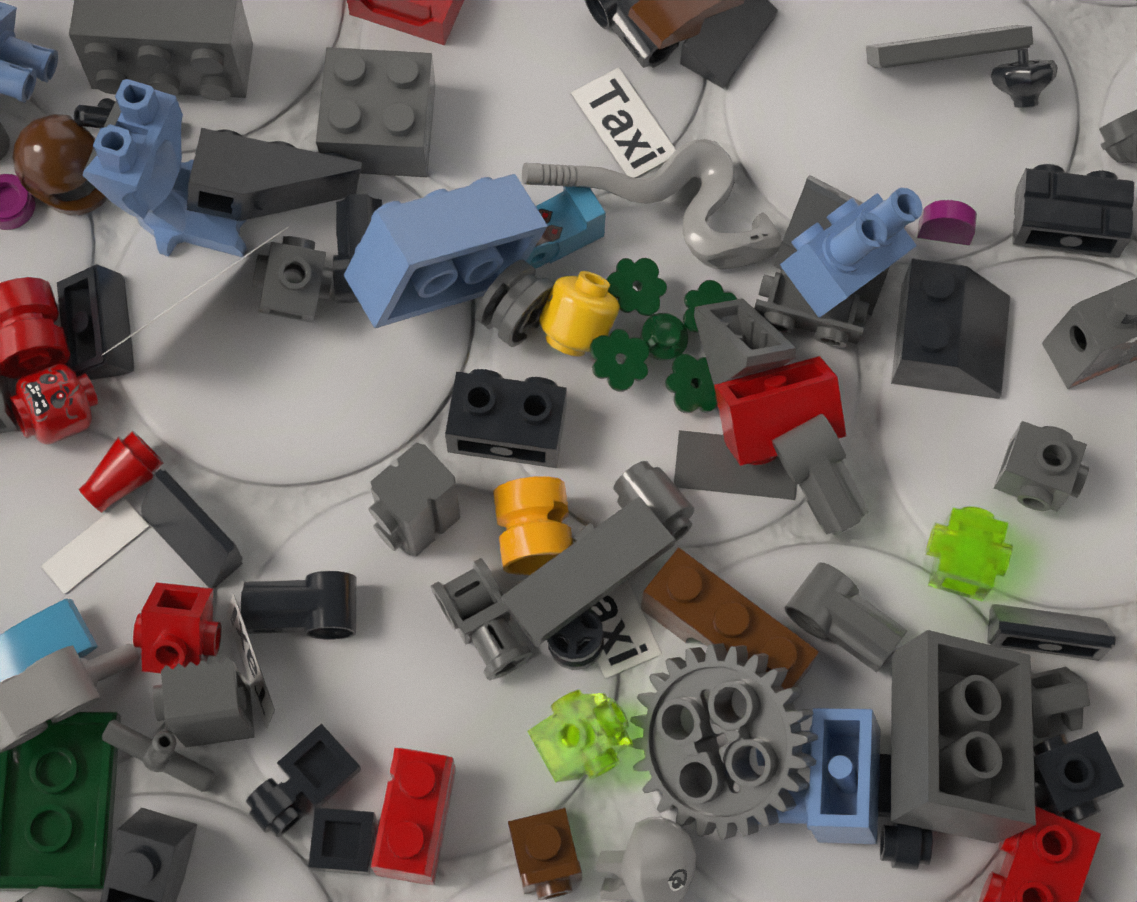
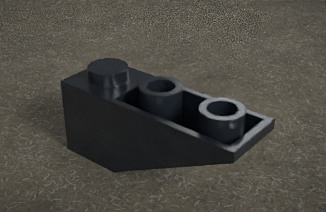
(259, 178)
(149, 858)

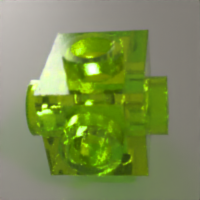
(581, 736)

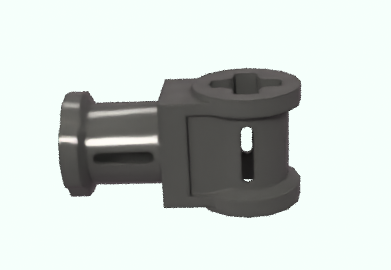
(476, 612)

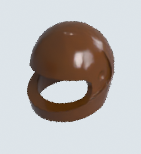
(52, 160)

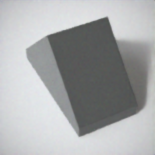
(739, 340)

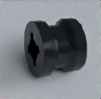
(583, 627)

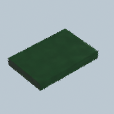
(58, 806)

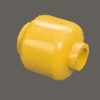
(578, 312)

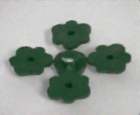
(661, 336)

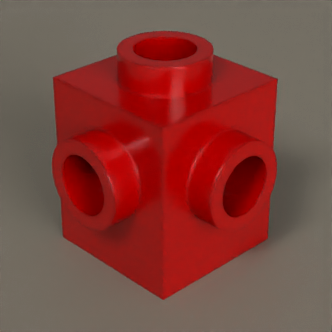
(176, 627)

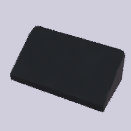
(727, 40)
(94, 321)
(189, 530)
(1049, 632)

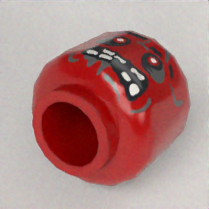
(53, 403)

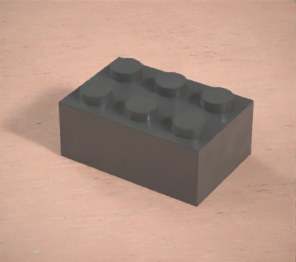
(164, 44)
(962, 738)

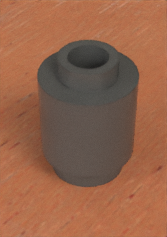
(659, 495)

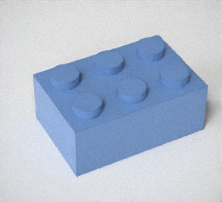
(442, 248)

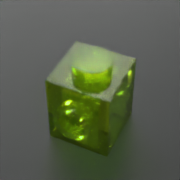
(968, 552)

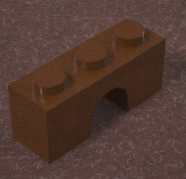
(706, 608)

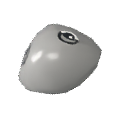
(653, 867)

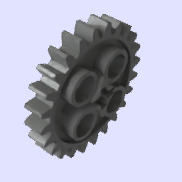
(768, 725)

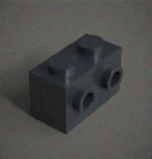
(506, 418)

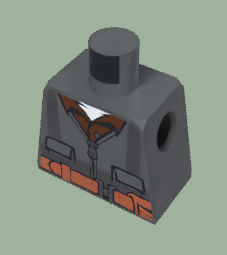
(1106, 325)

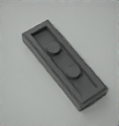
(949, 46)
(587, 571)

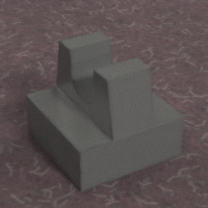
(1055, 693)

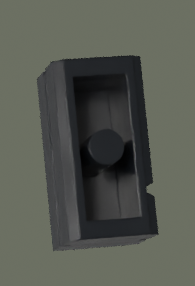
(1073, 211)

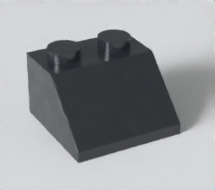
(950, 330)

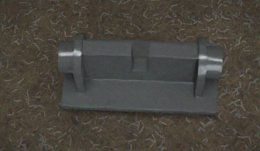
(790, 310)

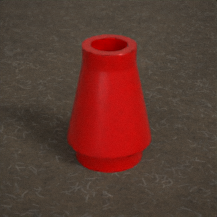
(121, 471)

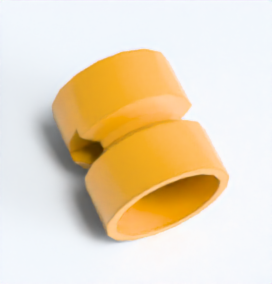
(533, 520)

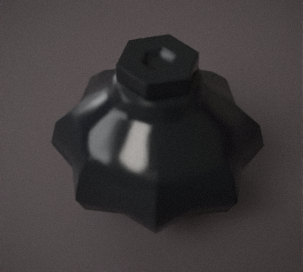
(1024, 78)

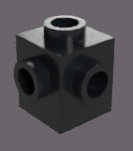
(1073, 776)

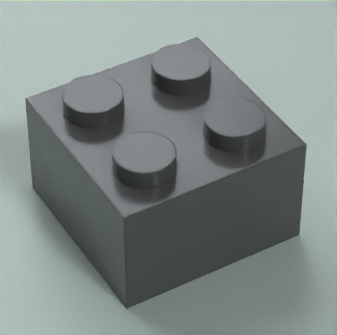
(378, 109)

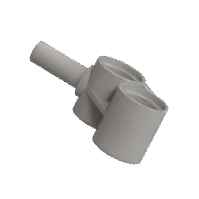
(55, 690)

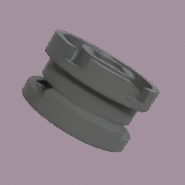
(514, 302)

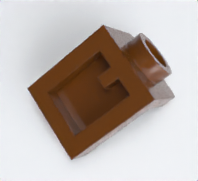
(545, 854)

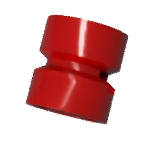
(27, 328)

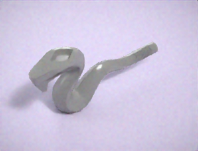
(695, 159)

